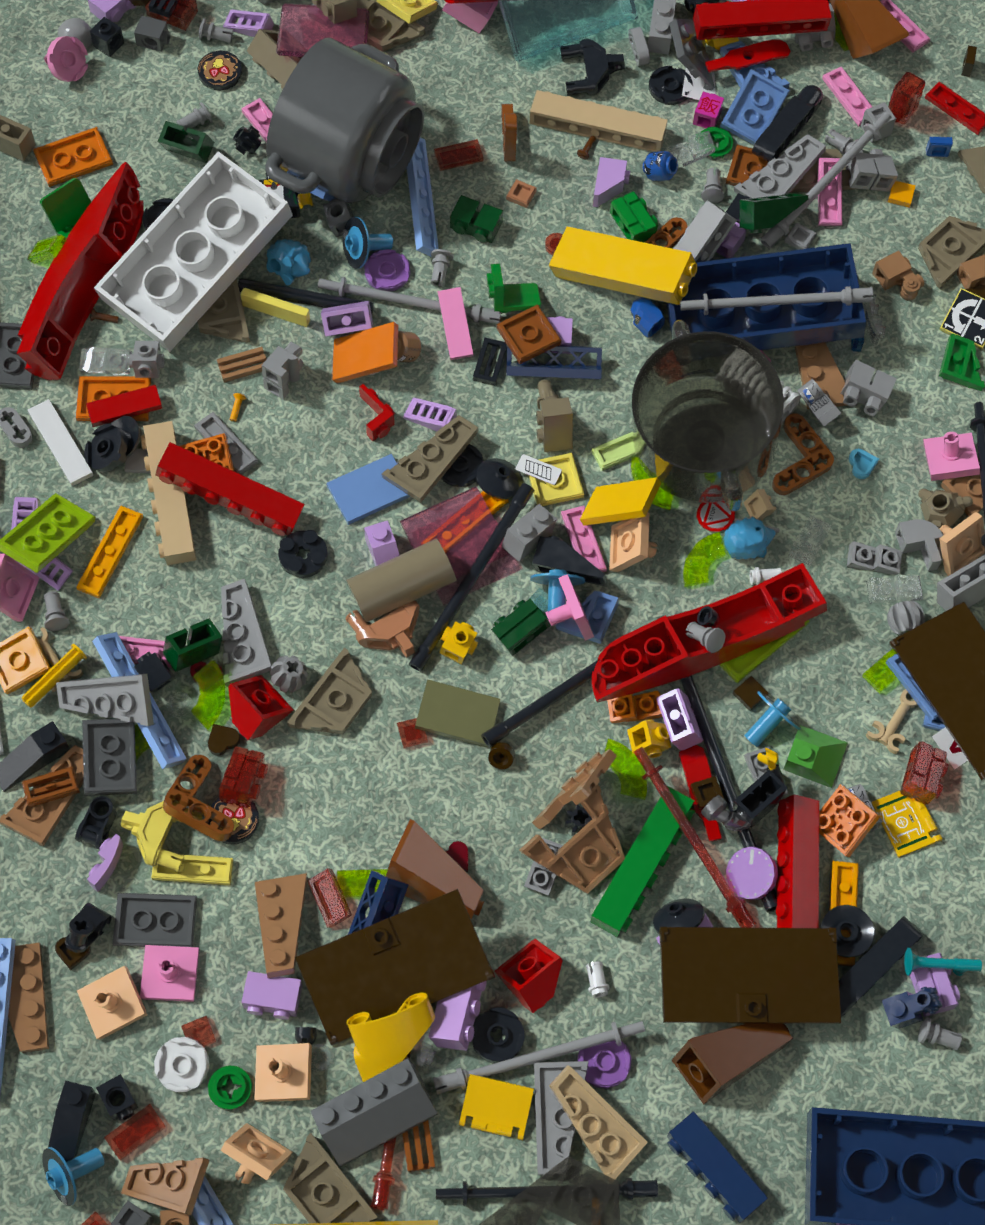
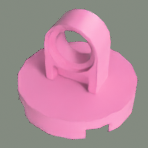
(66, 58)

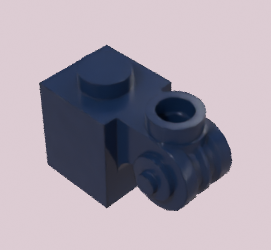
(907, 1007)

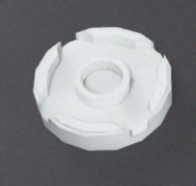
(181, 1064)

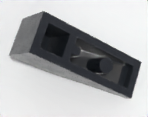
(557, 554)
(32, 755)
(71, 1118)

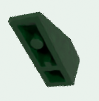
(768, 211)

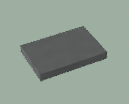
(11, 364)
(109, 757)
(154, 920)

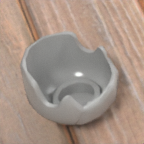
(76, 28)

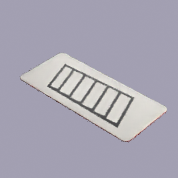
(538, 469)

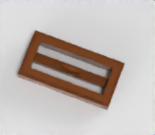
(74, 789)
(420, 1166)

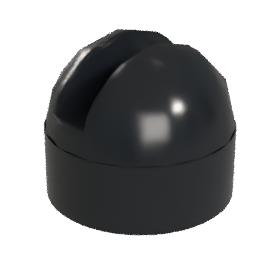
(708, 617)
(305, 1032)

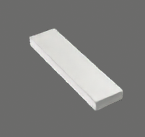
(60, 442)

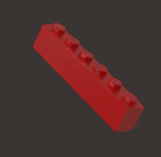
(760, 18)
(229, 489)
(798, 863)

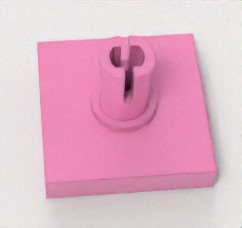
(951, 456)
(16, 588)
(571, 609)
(169, 973)

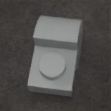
(922, 536)

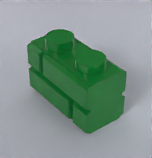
(633, 218)

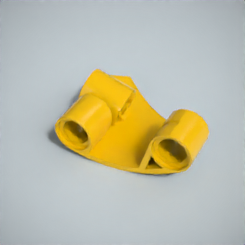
(390, 1038)

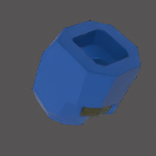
(647, 316)

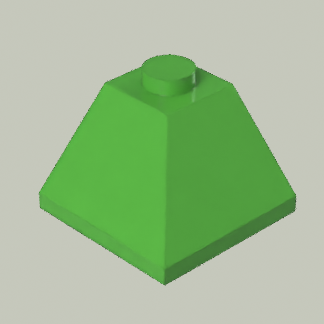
(815, 756)

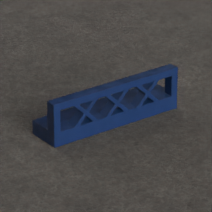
(558, 370)
(382, 904)

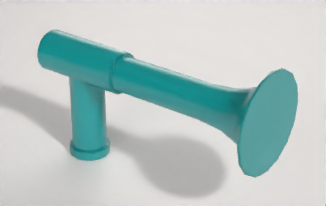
(958, 965)

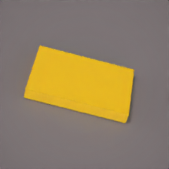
(620, 501)

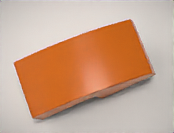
(634, 707)

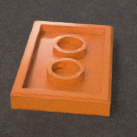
(72, 156)
(365, 352)
(100, 387)

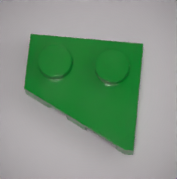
(961, 363)

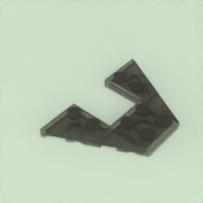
(567, 1190)

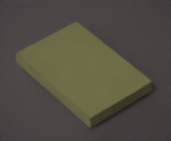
(456, 712)

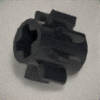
(247, 140)
(574, 823)

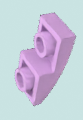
(109, 854)

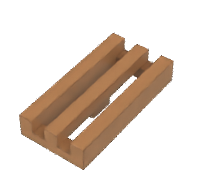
(238, 357)

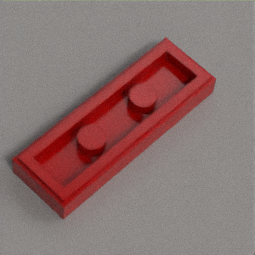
(957, 107)
(124, 404)

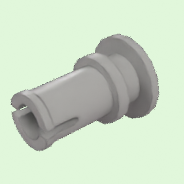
(214, 32)
(195, 118)
(840, 141)
(713, 188)
(441, 263)
(55, 616)
(710, 638)
(939, 1035)

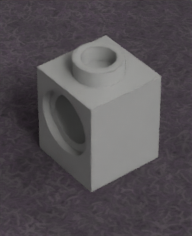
(871, 116)

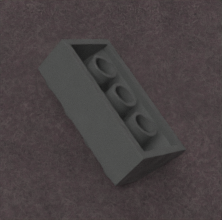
(374, 1112)

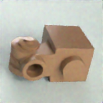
(897, 271)

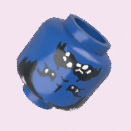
(660, 166)

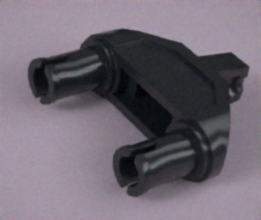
(597, 66)

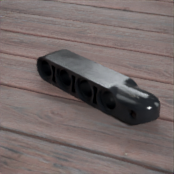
(788, 123)
(877, 962)

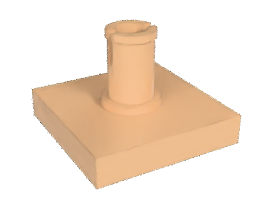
(630, 543)
(962, 543)
(112, 1002)
(283, 1072)
(255, 1153)

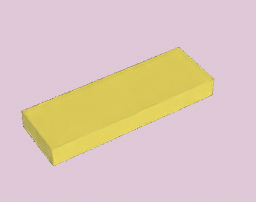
(275, 307)
(197, 870)

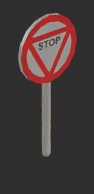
(717, 517)

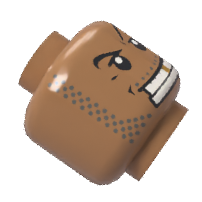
(408, 347)

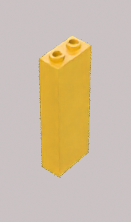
(623, 265)

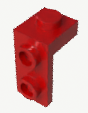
(384, 421)

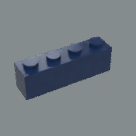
(716, 1167)

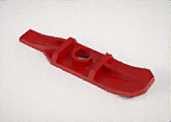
(759, 53)
(697, 769)

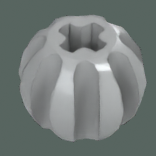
(905, 616)
(288, 673)

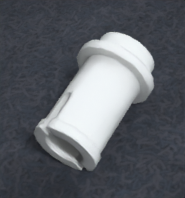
(760, 575)
(597, 980)

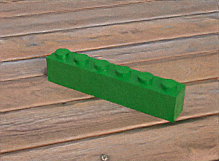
(640, 865)

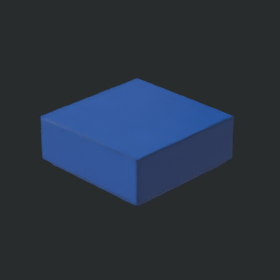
(939, 146)

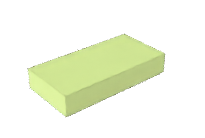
(614, 451)

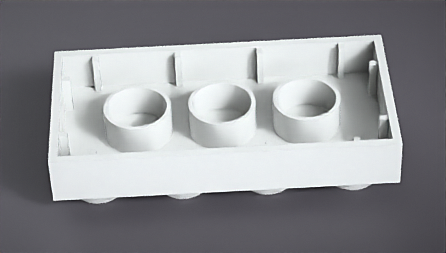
(193, 251)

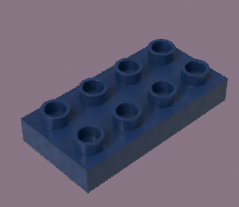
(774, 274)
(893, 1169)

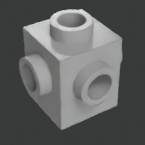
(146, 359)

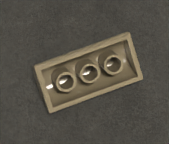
(401, 580)

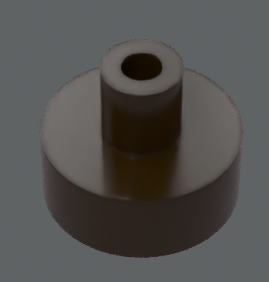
(501, 756)

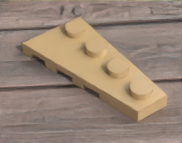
(601, 1127)

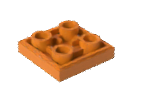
(213, 449)
(846, 820)

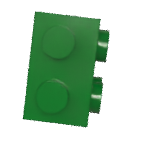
(65, 206)
(510, 296)

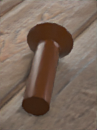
(583, 153)
(105, 317)

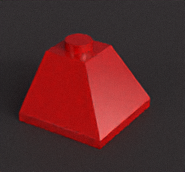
(256, 706)
(532, 974)

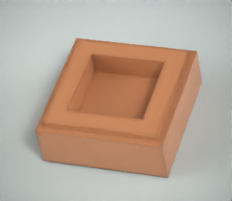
(521, 193)

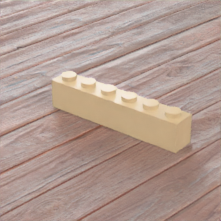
(598, 120)
(169, 499)

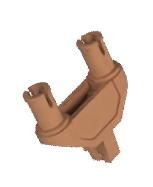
(388, 632)

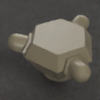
(943, 506)

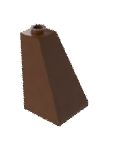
(723, 1057)

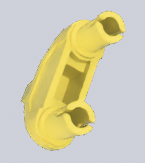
(151, 832)

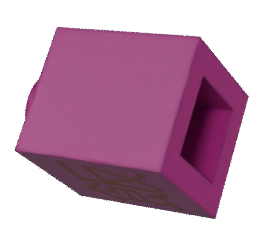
(708, 110)

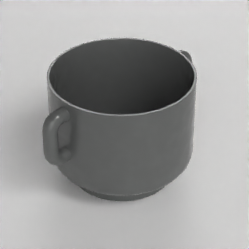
(344, 123)

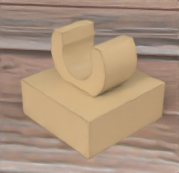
(759, 505)

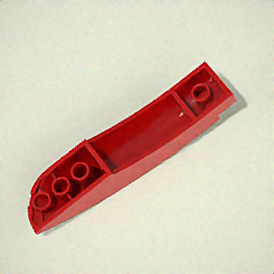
(67, 289)
(749, 619)

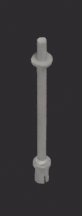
(782, 228)
(846, 296)
(476, 312)
(460, 1078)

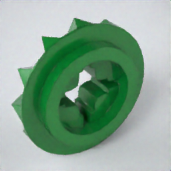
(723, 137)
(219, 1080)

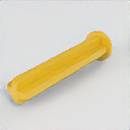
(53, 676)

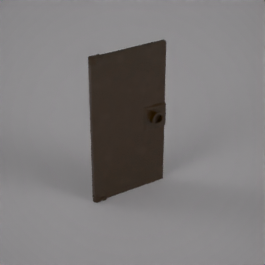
(949, 668)
(382, 965)
(749, 975)

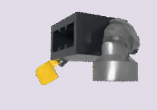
(754, 801)

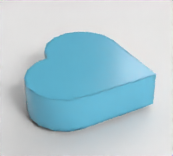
(862, 463)

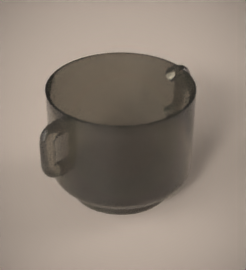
(707, 416)

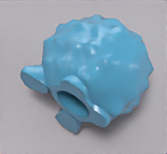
(288, 260)
(748, 538)

